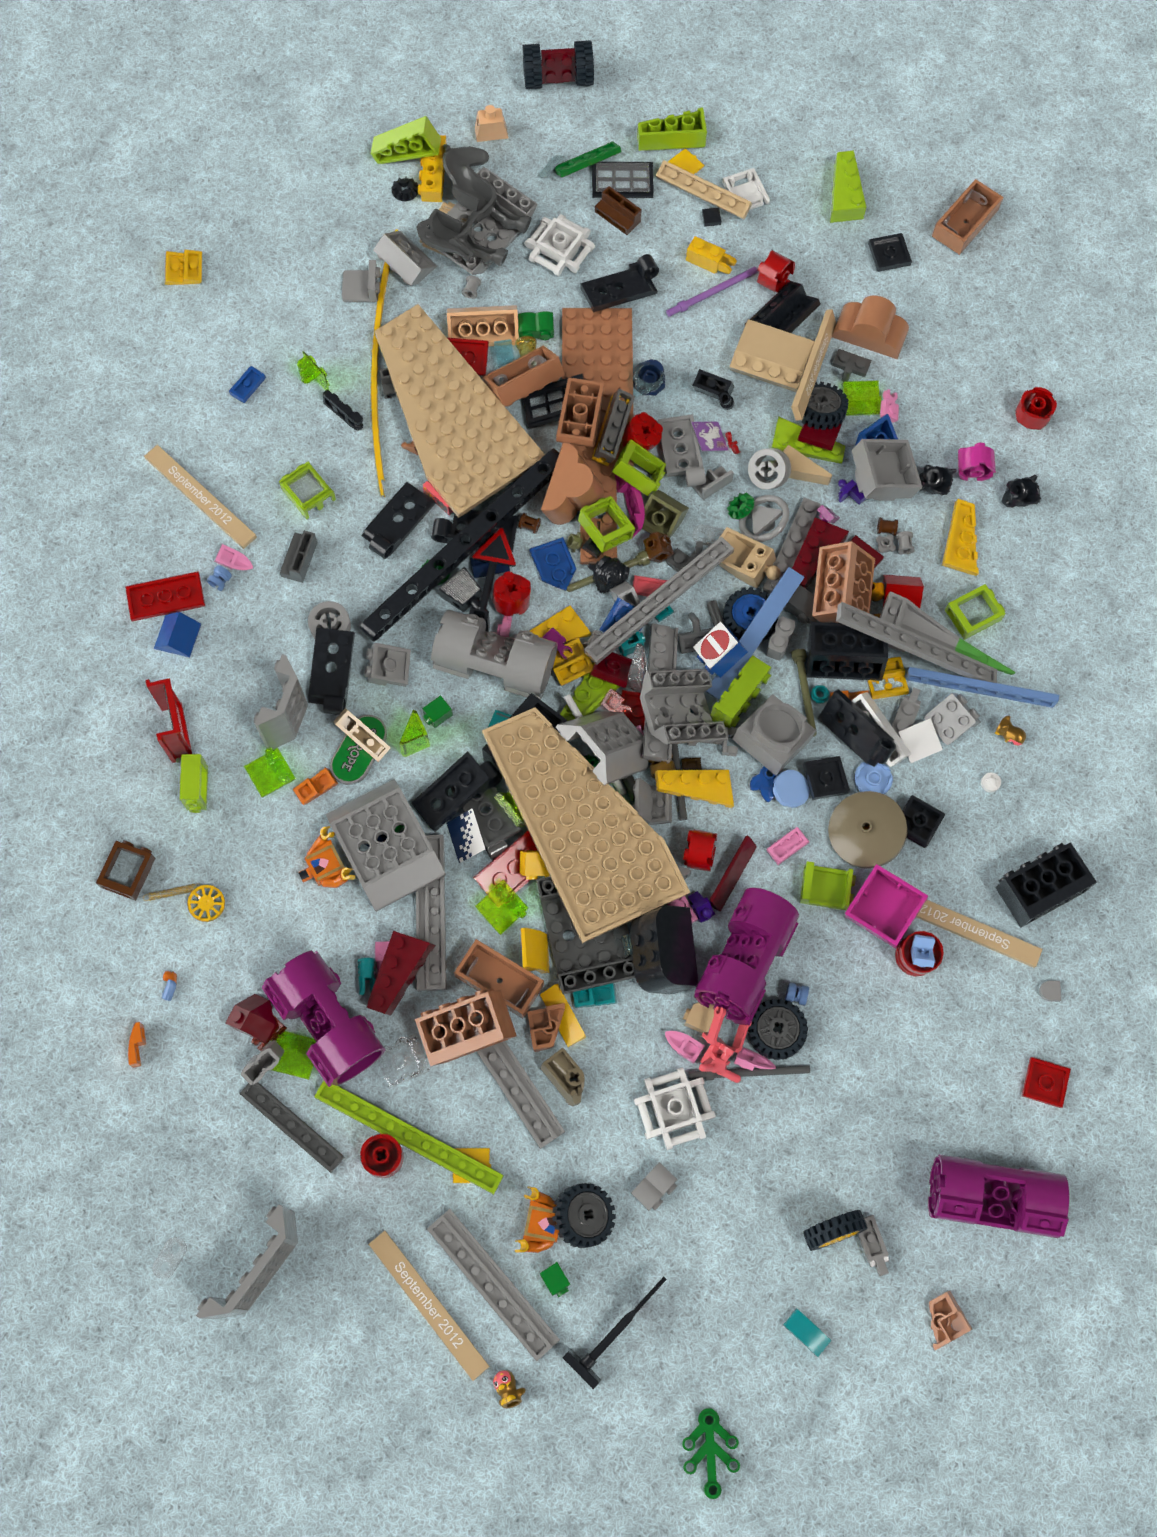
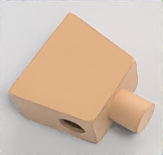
(490, 124)

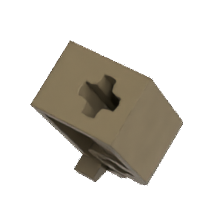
(559, 1070)

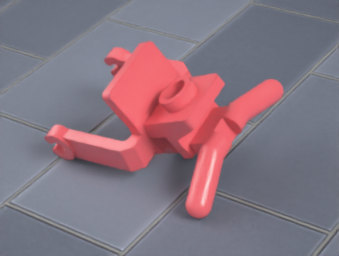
(718, 1053)

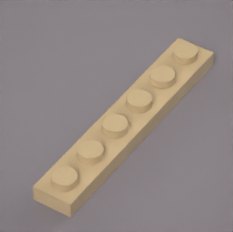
(704, 190)

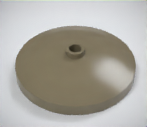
(871, 846)

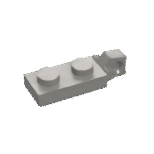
(907, 711)
(874, 1246)

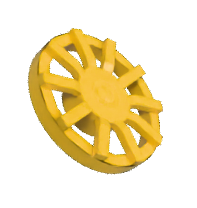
(206, 903)

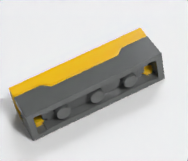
(613, 427)

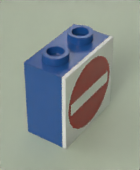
(719, 650)

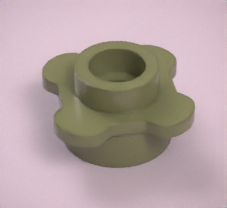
(574, 542)

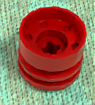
(904, 957)

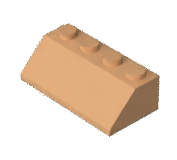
(484, 323)

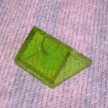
(414, 736)

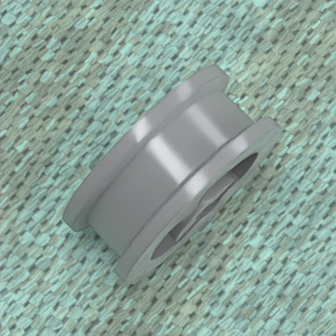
(780, 467)
(330, 608)

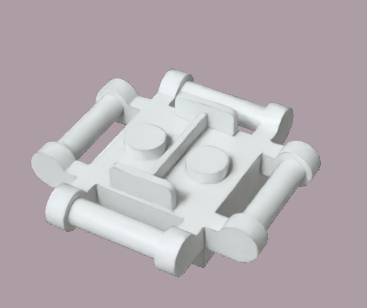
(560, 243)
(675, 1108)

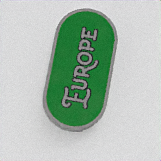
(350, 761)

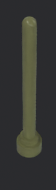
(640, 559)
(799, 657)

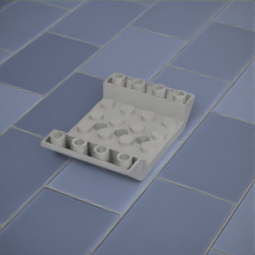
(512, 202)
(388, 867)
(265, 1268)

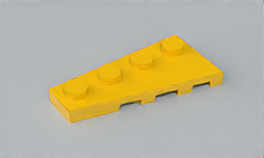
(961, 541)
(566, 623)
(698, 784)

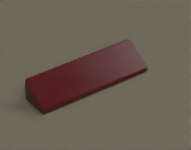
(732, 873)

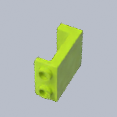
(827, 887)

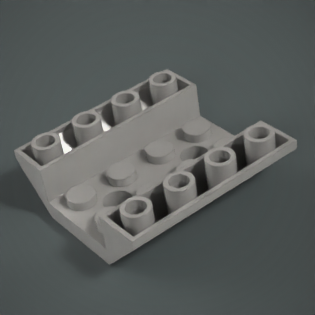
(675, 695)
(283, 725)
(611, 740)

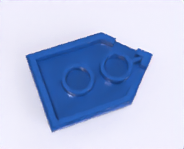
(554, 563)

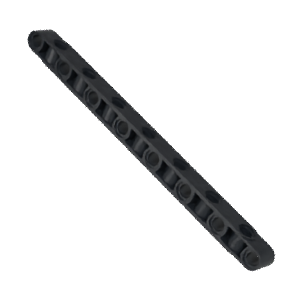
(454, 552)

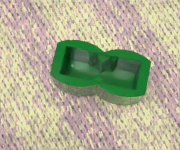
(536, 325)

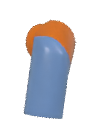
(171, 978)

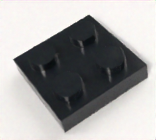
(889, 252)
(826, 777)

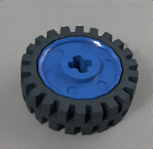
(738, 607)

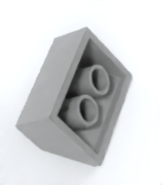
(404, 257)

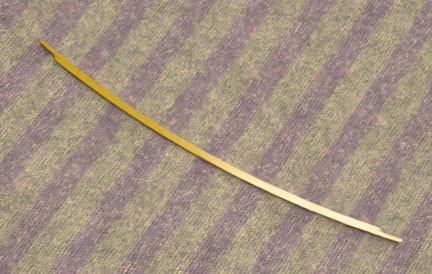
(374, 377)

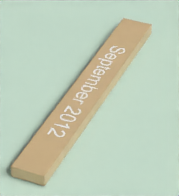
(813, 365)
(200, 496)
(980, 933)
(429, 1305)

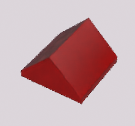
(905, 586)

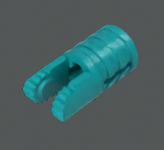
(366, 971)

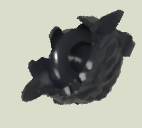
(937, 479)
(1022, 492)
(609, 573)

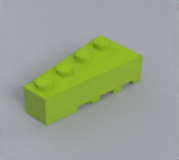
(673, 132)
(406, 142)
(847, 191)
(741, 692)

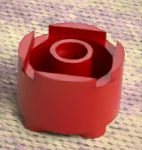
(775, 271)
(1036, 408)
(643, 430)
(511, 594)
(701, 850)
(380, 1144)

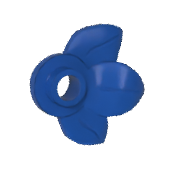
(764, 784)

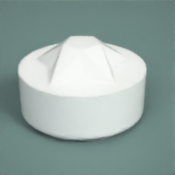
(991, 782)

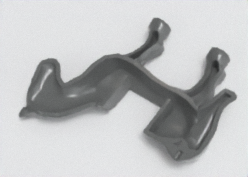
(475, 194)

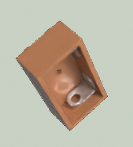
(976, 207)
(522, 378)
(483, 968)

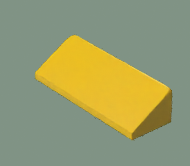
(569, 1027)

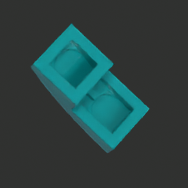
(595, 996)
(807, 1332)

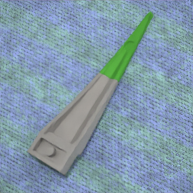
(908, 616)

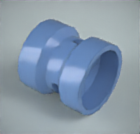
(219, 577)
(801, 995)

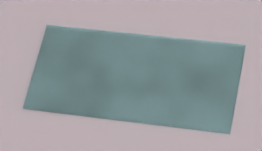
(550, 166)

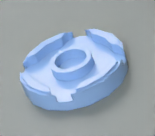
(867, 778)
(791, 788)

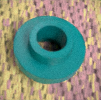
(820, 688)

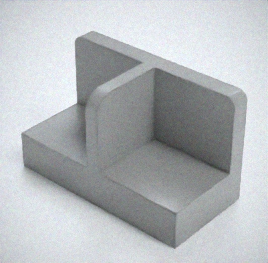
(714, 482)

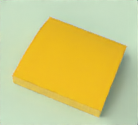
(183, 267)
(575, 666)
(895, 670)
(535, 950)

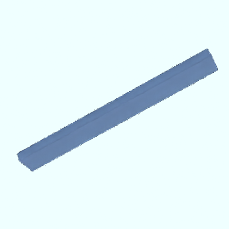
(759, 627)
(981, 687)

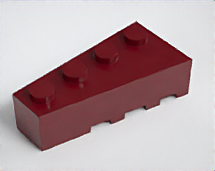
(819, 535)
(398, 970)

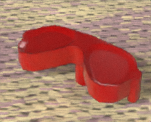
(732, 445)

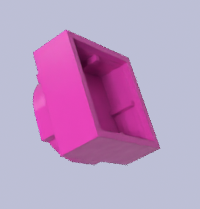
(886, 906)

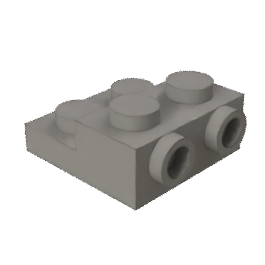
(387, 665)

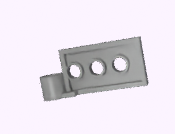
(694, 471)

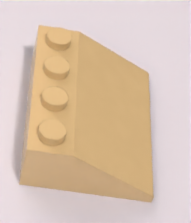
(771, 355)

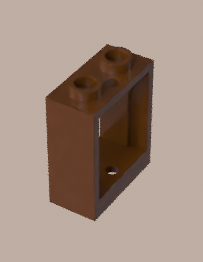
(133, 892)

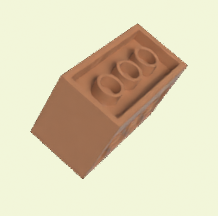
(842, 576)
(465, 1026)

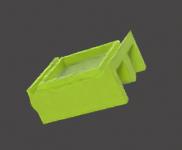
(306, 488)

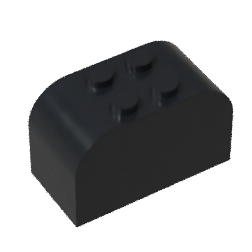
(664, 950)

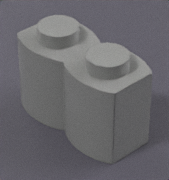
(780, 638)
(262, 1062)
(654, 1187)

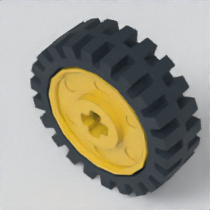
(835, 1230)

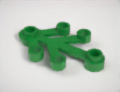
(709, 1449)

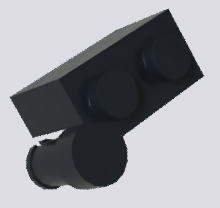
(715, 387)

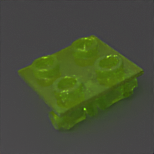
(309, 371)
(269, 772)
(502, 907)
(295, 1060)

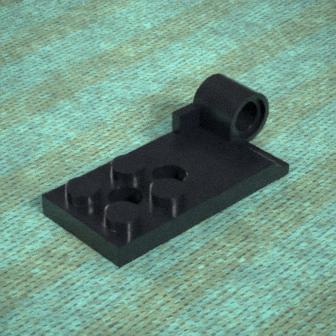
(634, 281)
(385, 533)
(328, 687)
(870, 742)
(467, 778)

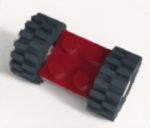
(558, 65)

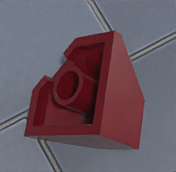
(253, 1018)

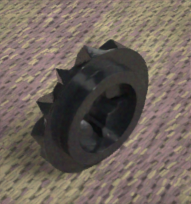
(406, 194)

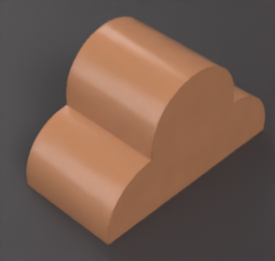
(872, 326)
(580, 412)
(570, 487)

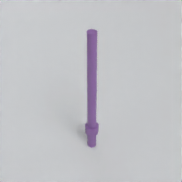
(683, 305)

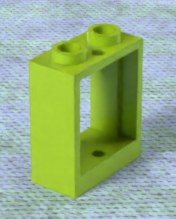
(644, 459)
(613, 539)
(961, 622)
(193, 782)

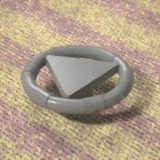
(765, 518)

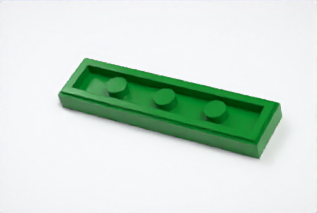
(587, 159)

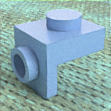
(922, 951)

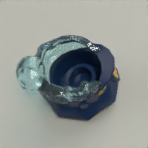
(649, 377)

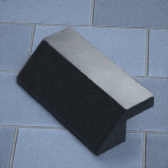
(787, 308)

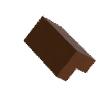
(618, 210)

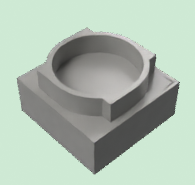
(885, 469)
(774, 734)

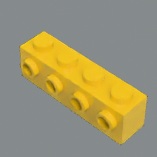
(432, 176)

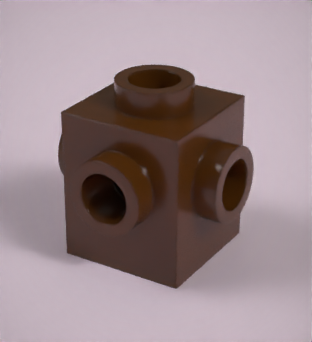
(658, 547)

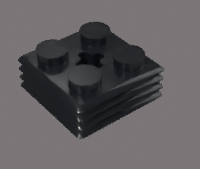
(930, 820)

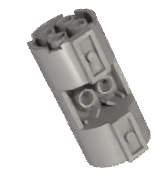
(466, 646)

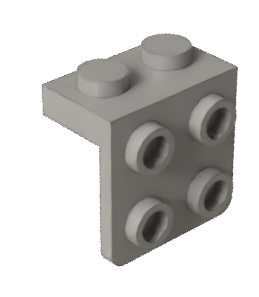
(361, 284)
(953, 718)
(652, 805)

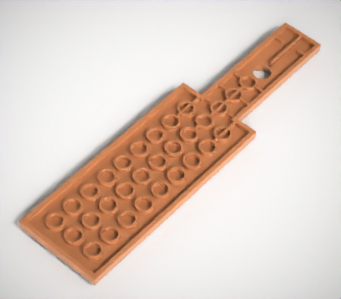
(603, 351)

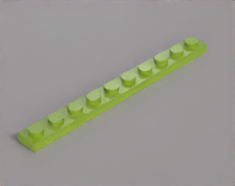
(410, 1137)

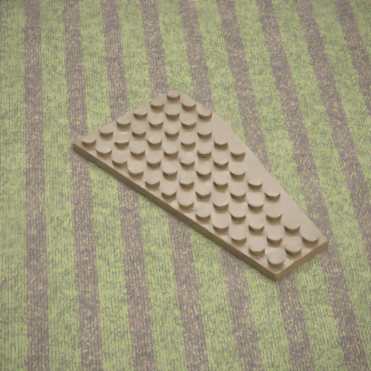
(455, 420)
(587, 834)

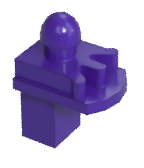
(850, 489)
(701, 907)

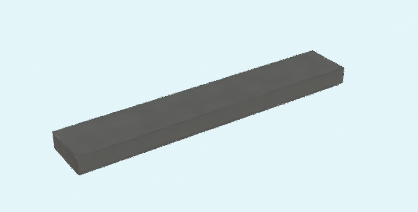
(292, 1126)

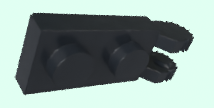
(343, 410)

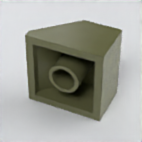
(663, 514)

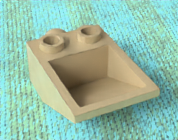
(750, 559)

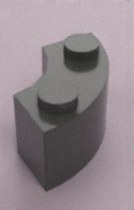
(801, 605)

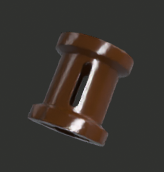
(529, 523)
(887, 526)

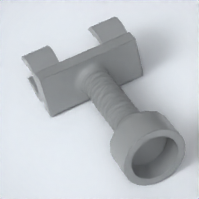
(726, 750)

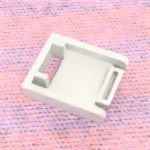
(751, 191)

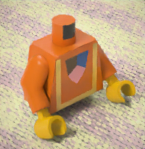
(325, 863)
(539, 1227)

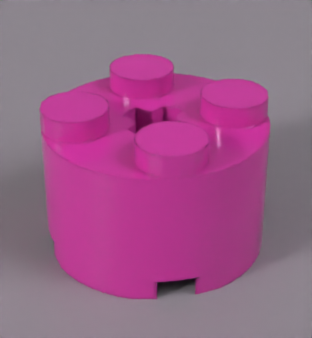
(976, 462)

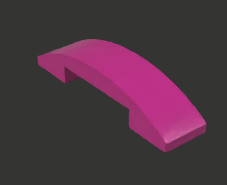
(634, 503)

